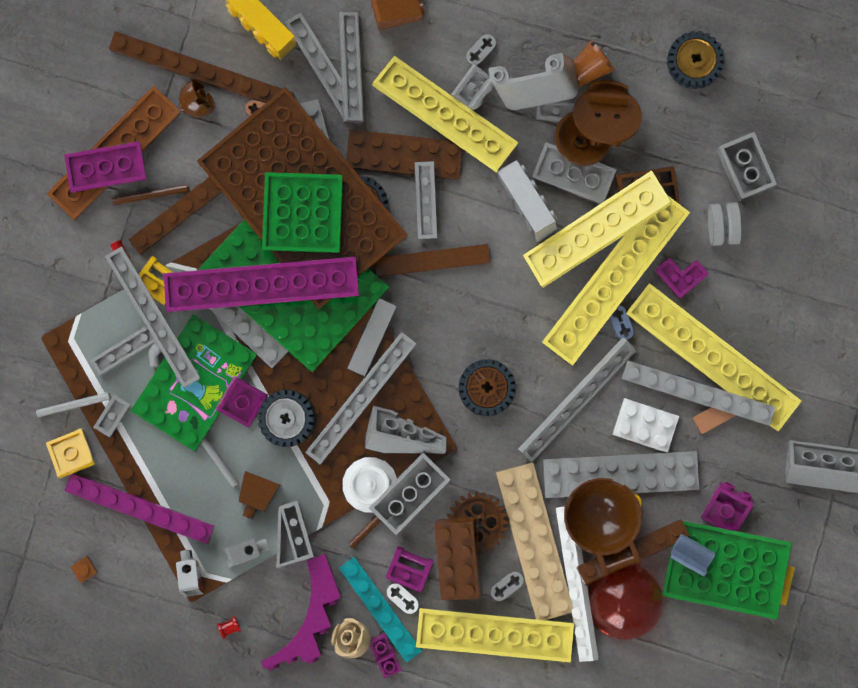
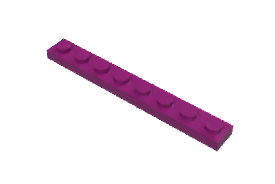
(139, 508)

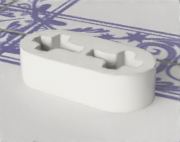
(406, 595)

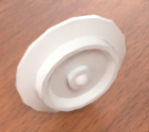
(367, 482)

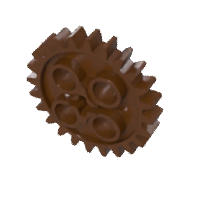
(490, 509)

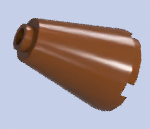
(591, 64)

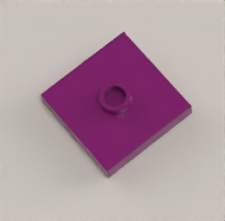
(241, 401)

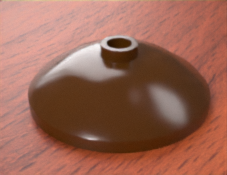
(565, 139)

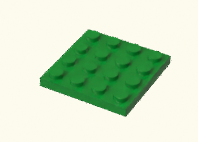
(302, 212)

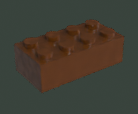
(458, 558)

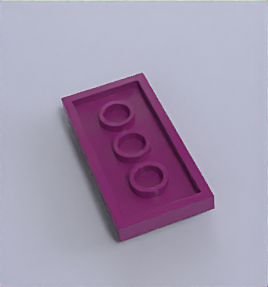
(105, 167)

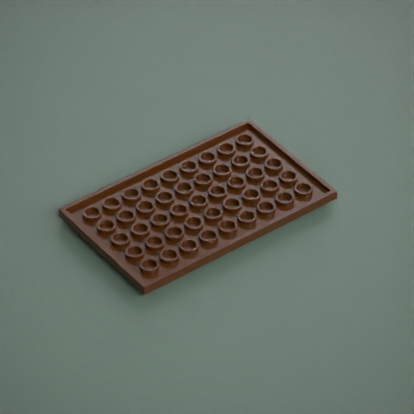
(287, 140)

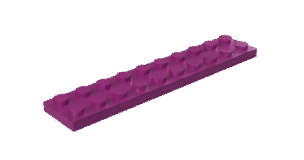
(261, 284)

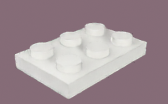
(645, 425)

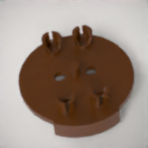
(608, 100)

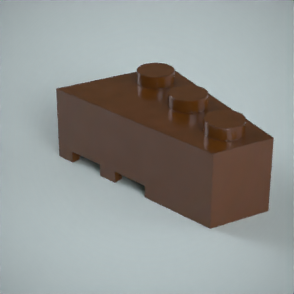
(665, 176)

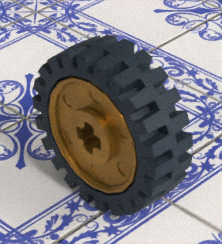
(702, 72)

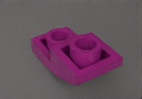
(384, 655)

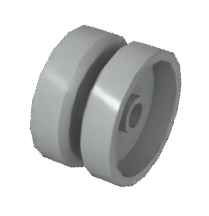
(724, 224)

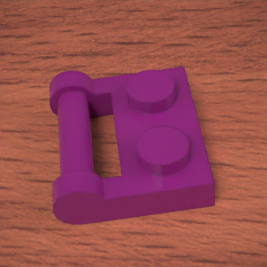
(406, 575)

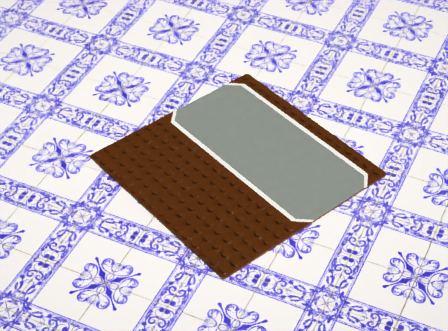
(190, 481)

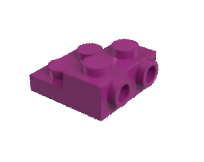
(727, 507)

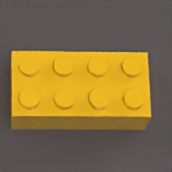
(264, 26)

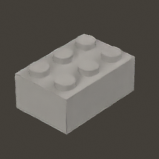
(746, 167)

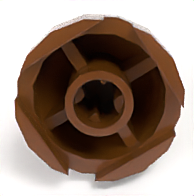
(194, 100)

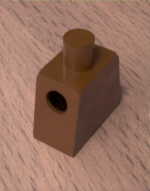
(256, 493)

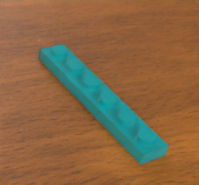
(380, 609)

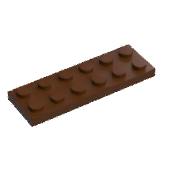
(399, 153)

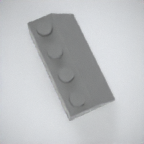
(822, 466)
(410, 494)

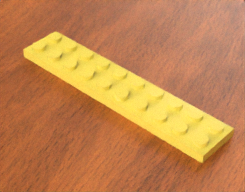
(612, 283)
(710, 353)

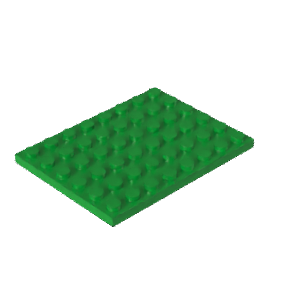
(297, 325)

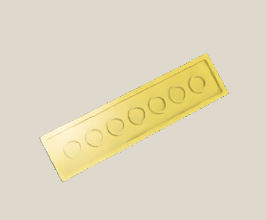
(445, 113)
(597, 229)
(495, 635)

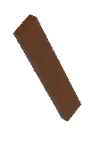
(432, 260)

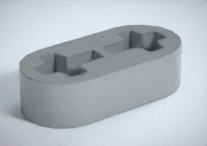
(483, 53)
(503, 582)

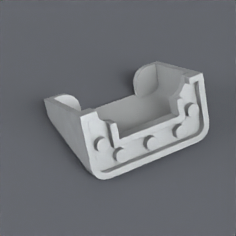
(552, 86)

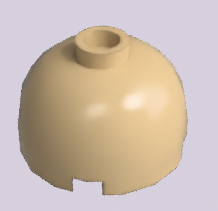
(351, 638)

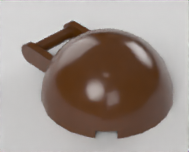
(604, 520)

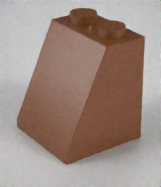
(396, 12)

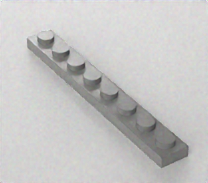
(152, 317)
(698, 392)
(360, 398)
(577, 399)

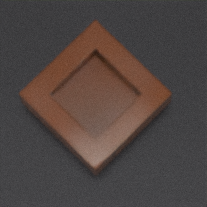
(84, 569)

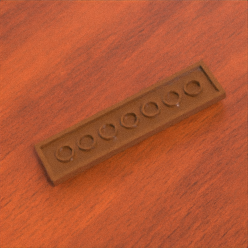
(141, 123)

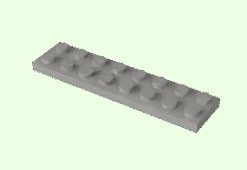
(638, 472)

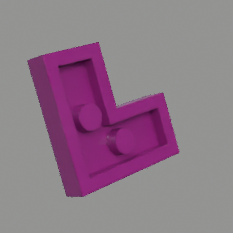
(681, 281)

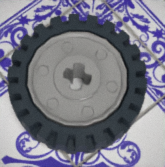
(273, 424)

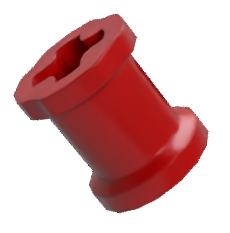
(229, 627)

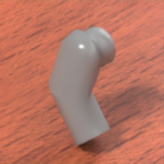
(154, 353)

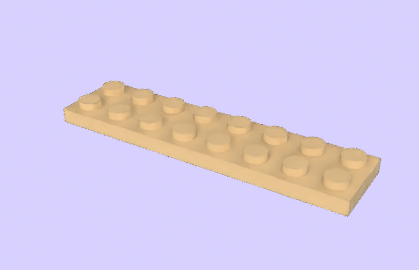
(534, 542)

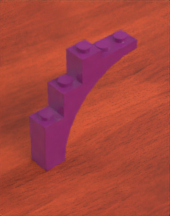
(323, 591)

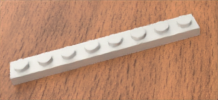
(578, 593)

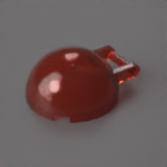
(626, 603)

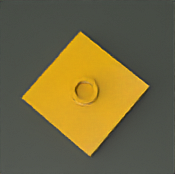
(70, 453)

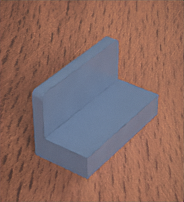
(692, 554)

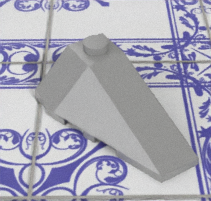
(395, 435)

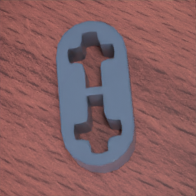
(625, 321)

